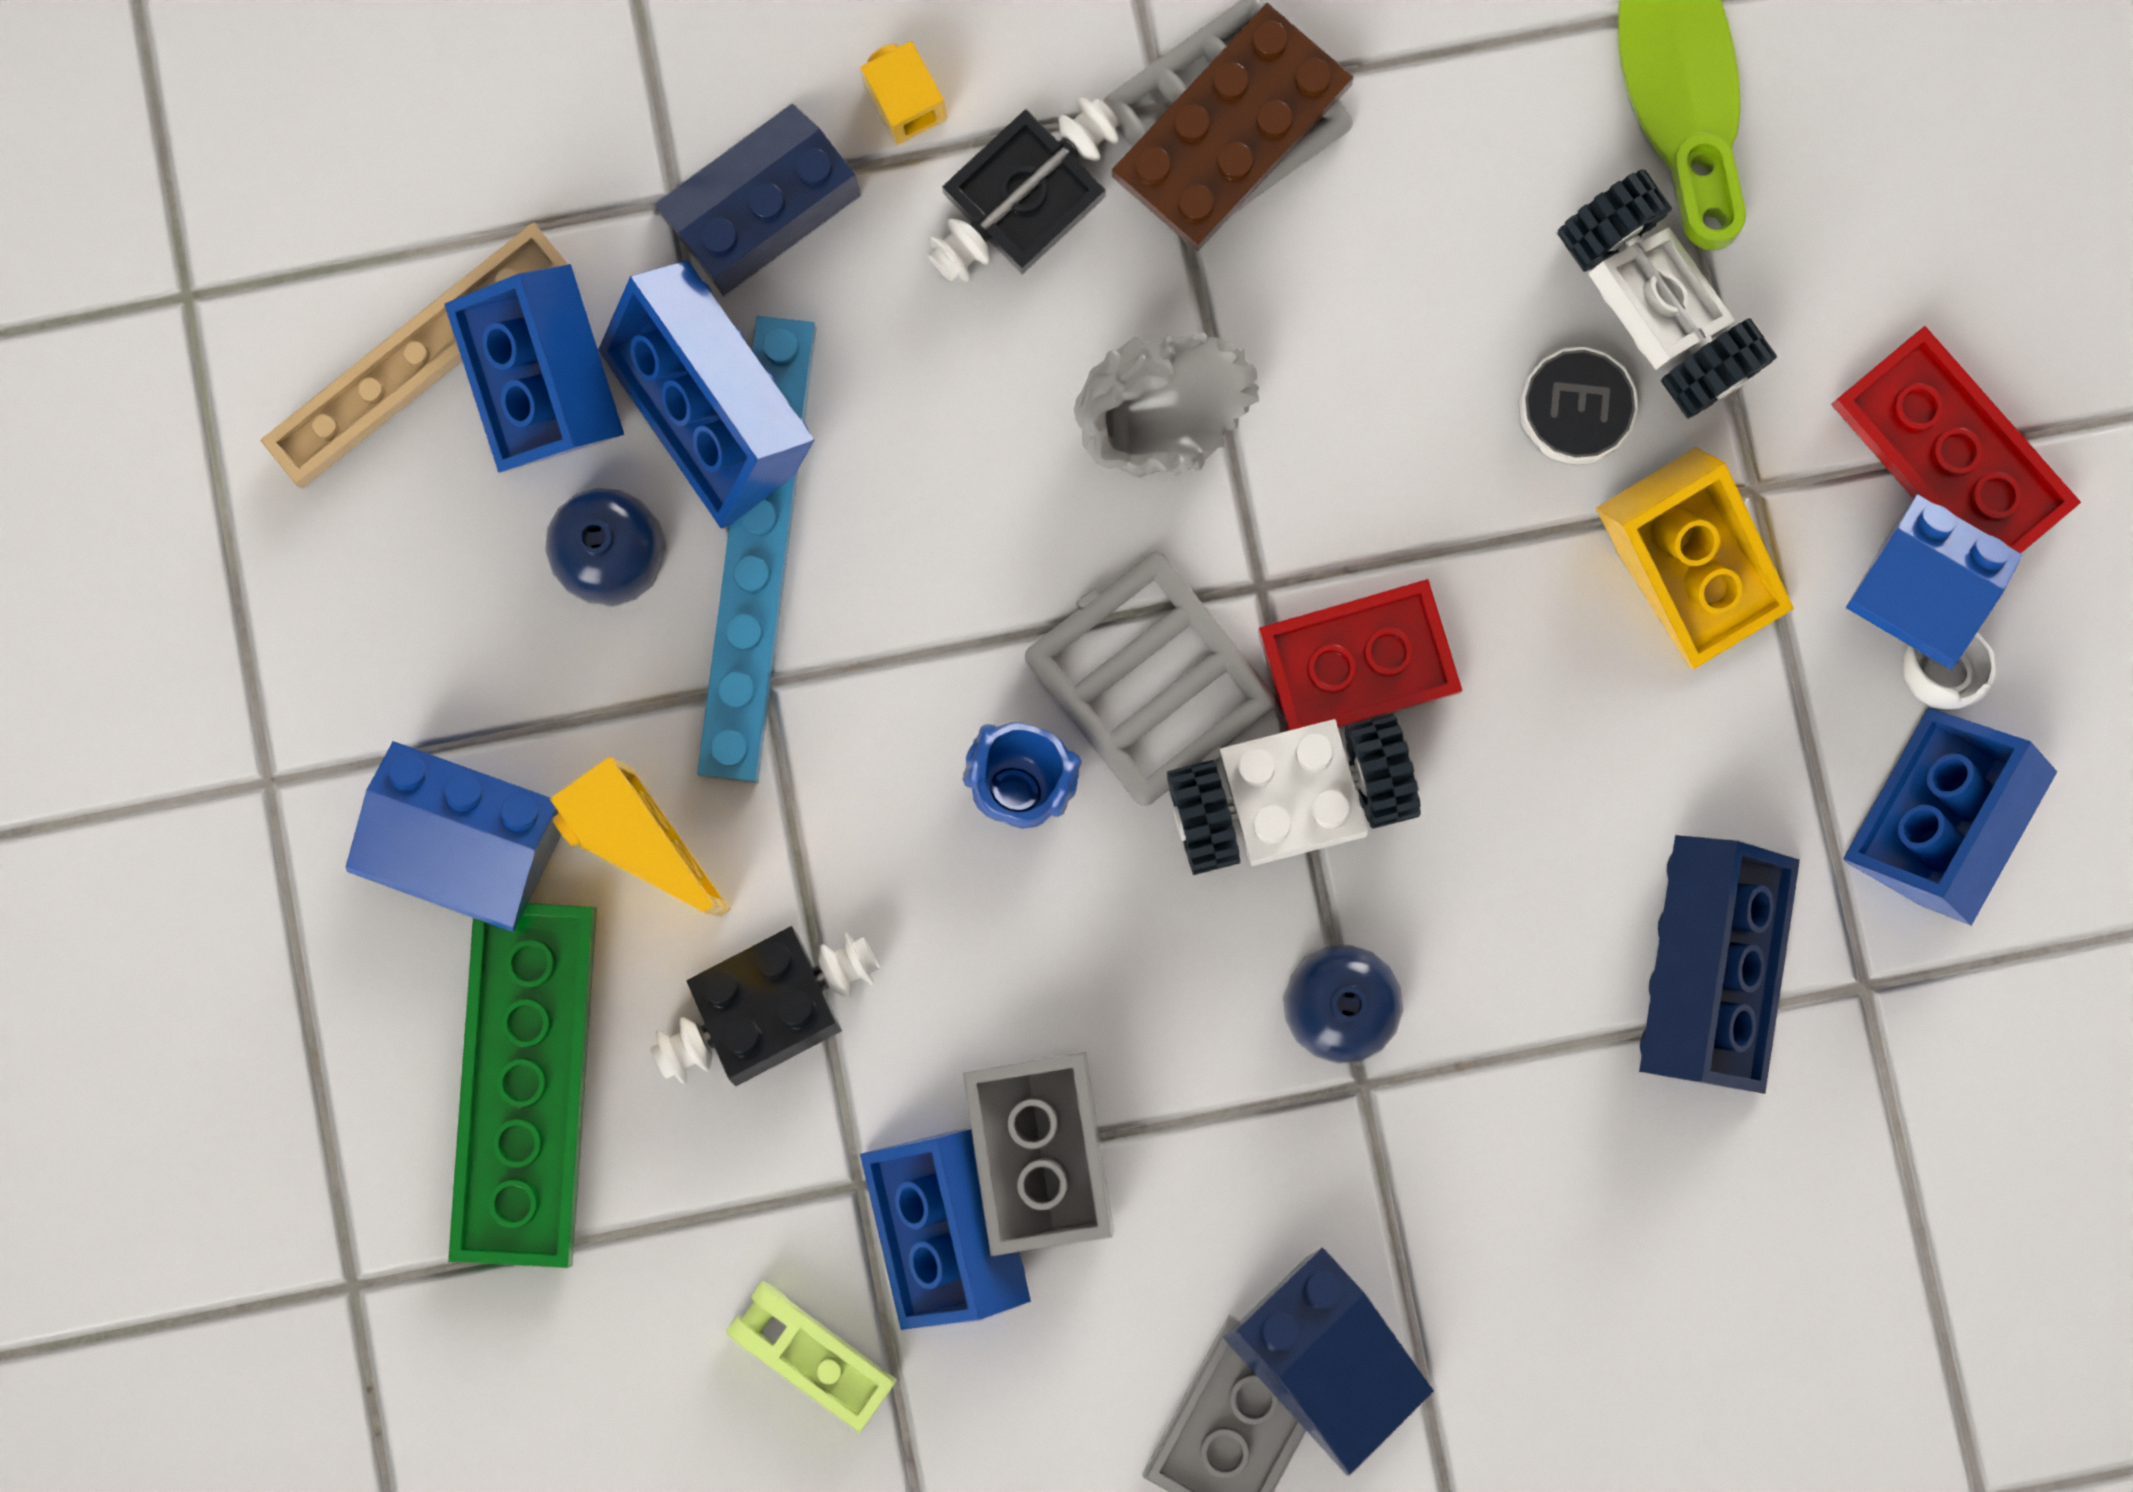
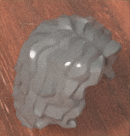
(1164, 403)

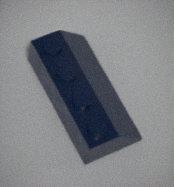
(1719, 963)

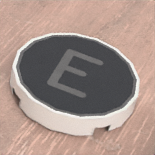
(1578, 405)

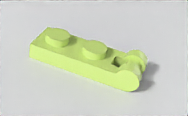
(812, 1357)

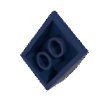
(1330, 1360)

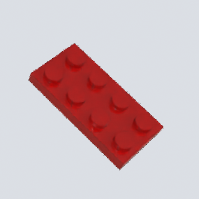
(1954, 444)

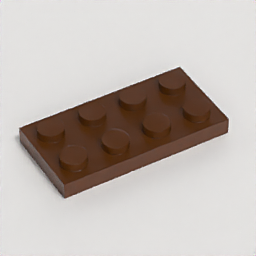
(1232, 126)

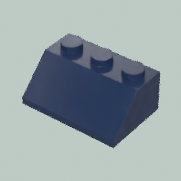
(759, 198)

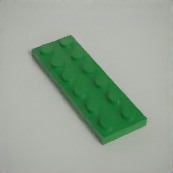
(523, 1089)

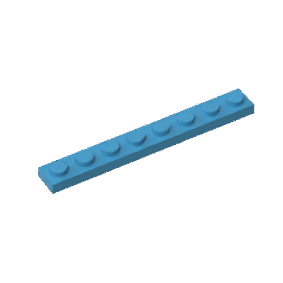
(754, 584)

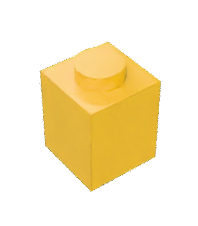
(903, 91)

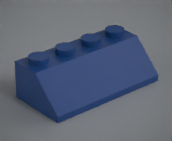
(703, 391)

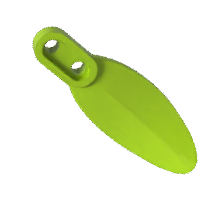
(1687, 101)

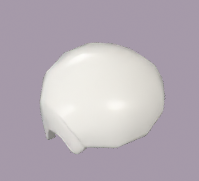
(1952, 688)

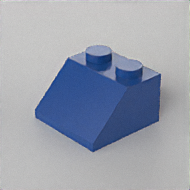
(1934, 581)

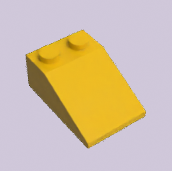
(1696, 555)
(621, 822)

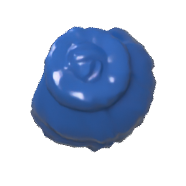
(1020, 774)

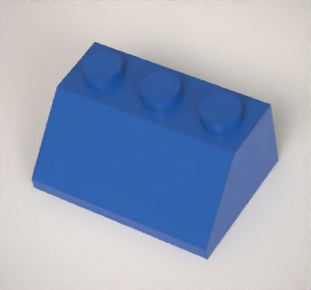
(534, 367)
(1951, 814)
(453, 836)
(937, 1234)

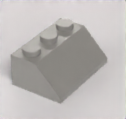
(1038, 1154)

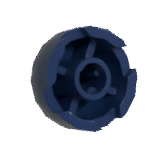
(626, 542)
(1316, 1004)

